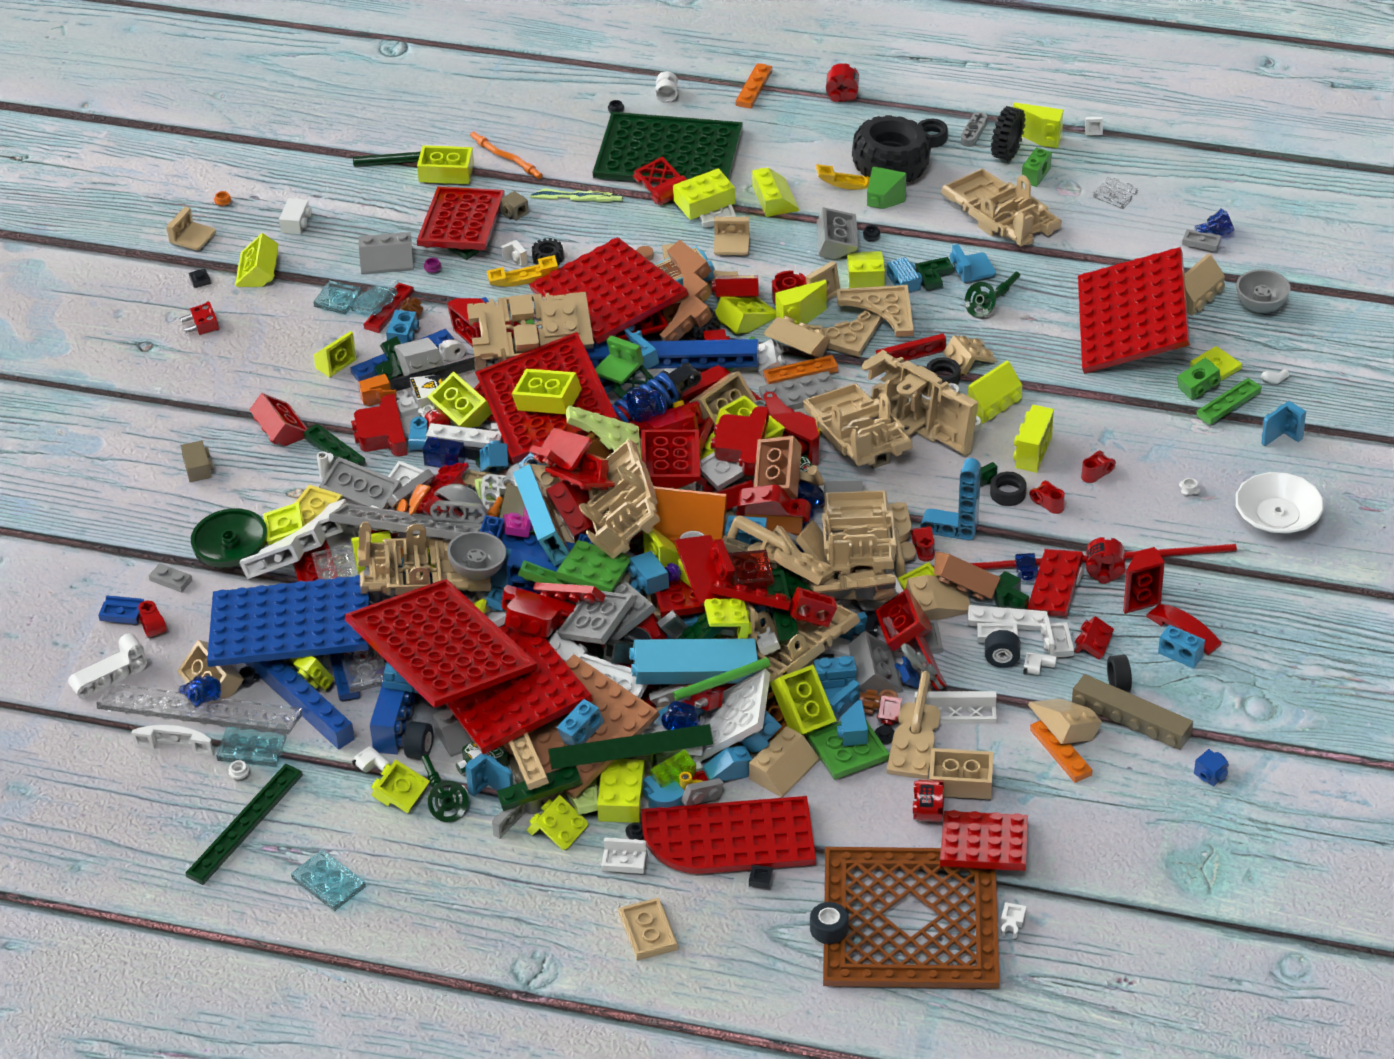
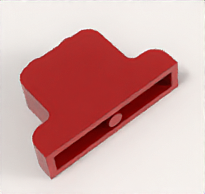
(677, 418)
(380, 427)
(738, 438)
(771, 501)
(533, 611)

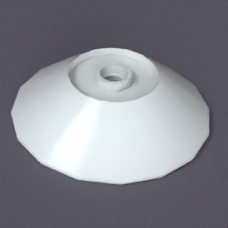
(1279, 502)

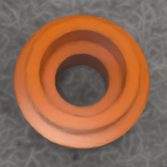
(222, 198)

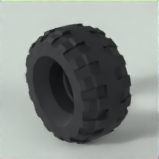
(891, 145)

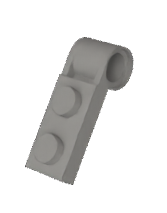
(506, 819)

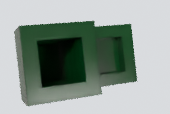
(1008, 592)

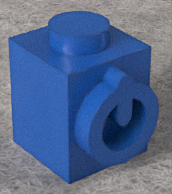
(1211, 767)

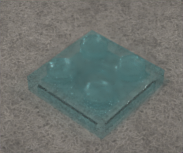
(337, 297)

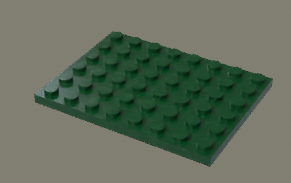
(687, 144)

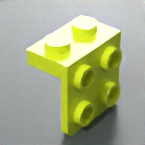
(729, 614)
(558, 822)

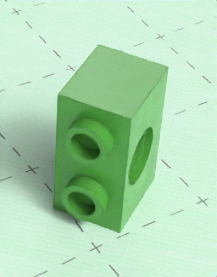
(1037, 166)
(1198, 378)

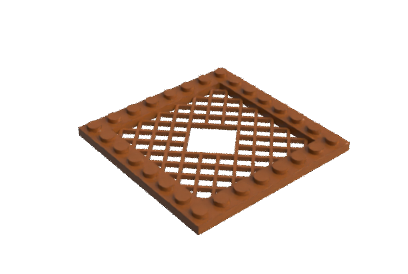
(985, 974)

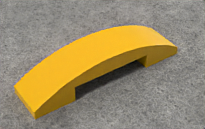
(842, 180)
(524, 275)

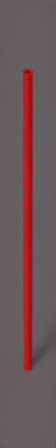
(1128, 555)

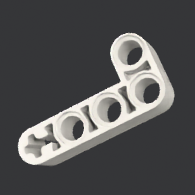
(110, 670)

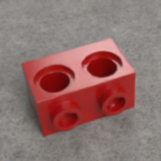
(814, 603)

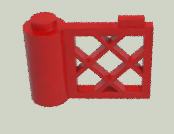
(664, 191)

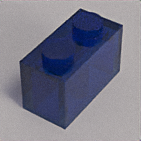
(443, 452)

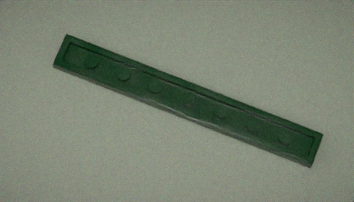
(630, 746)
(243, 824)

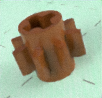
(412, 305)
(870, 701)

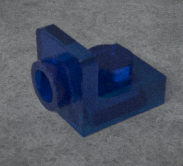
(1026, 566)

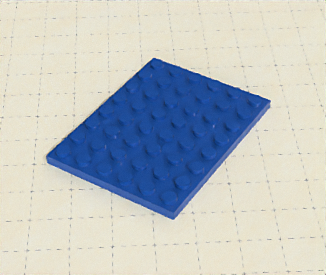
(285, 621)

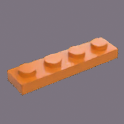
(754, 85)
(800, 369)
(1064, 754)

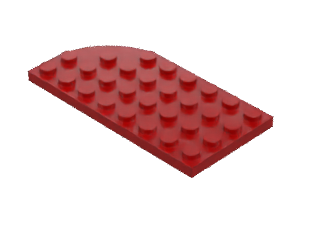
(731, 835)

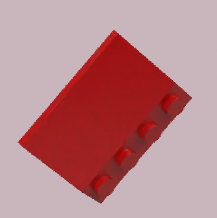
(671, 457)

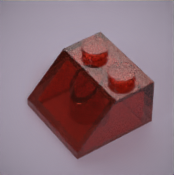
(751, 569)

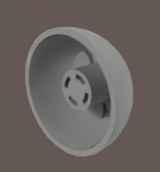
(1262, 290)
(459, 493)
(476, 554)

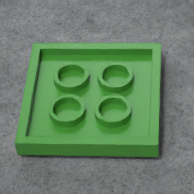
(593, 567)
(842, 759)

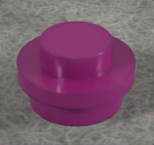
(432, 265)

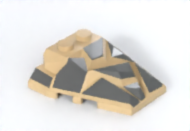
(858, 586)

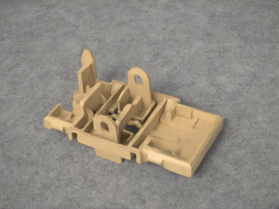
(946, 415)
(847, 423)
(386, 557)
(810, 638)

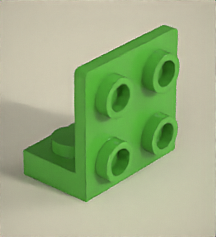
(622, 360)

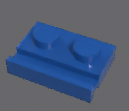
(120, 609)

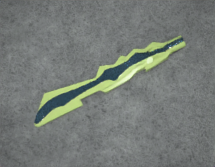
(577, 195)

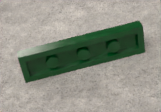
(330, 444)
(784, 623)
(520, 794)

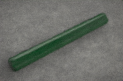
(386, 159)

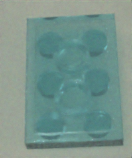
(251, 747)
(328, 880)

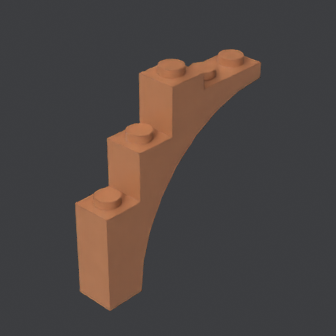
(692, 309)

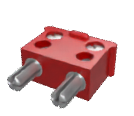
(203, 317)
(705, 700)

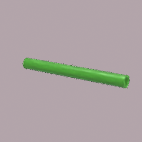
(721, 679)

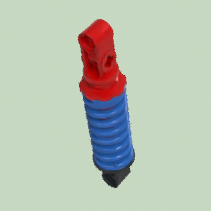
(670, 384)

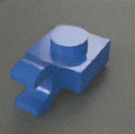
(909, 675)

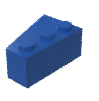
(514, 564)

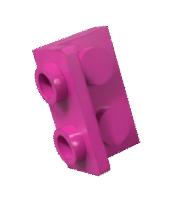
(517, 525)

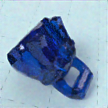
(1217, 224)
(643, 404)
(812, 494)
(201, 690)
(679, 716)

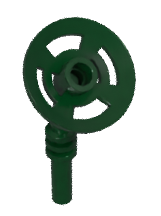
(983, 299)
(445, 796)

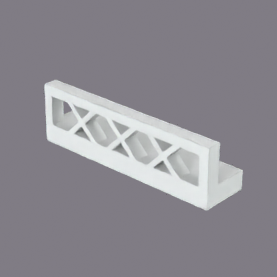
(959, 701)

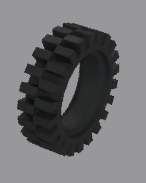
(1008, 133)

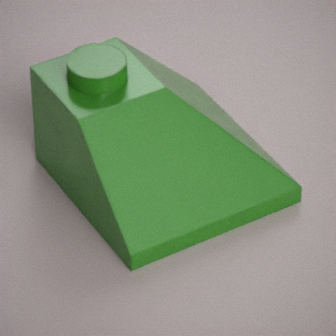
(886, 188)

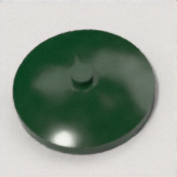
(228, 537)

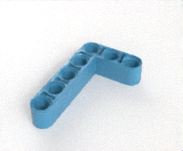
(965, 522)

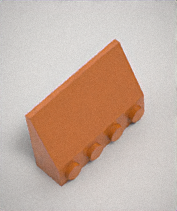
(690, 511)

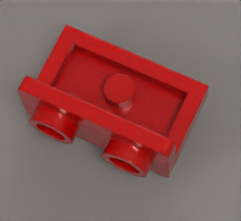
(1094, 637)

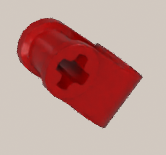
(1096, 467)
(1049, 497)
(923, 542)
(151, 619)

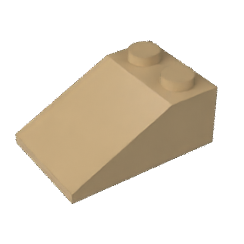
(938, 598)
(1067, 720)

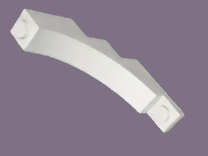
(293, 546)

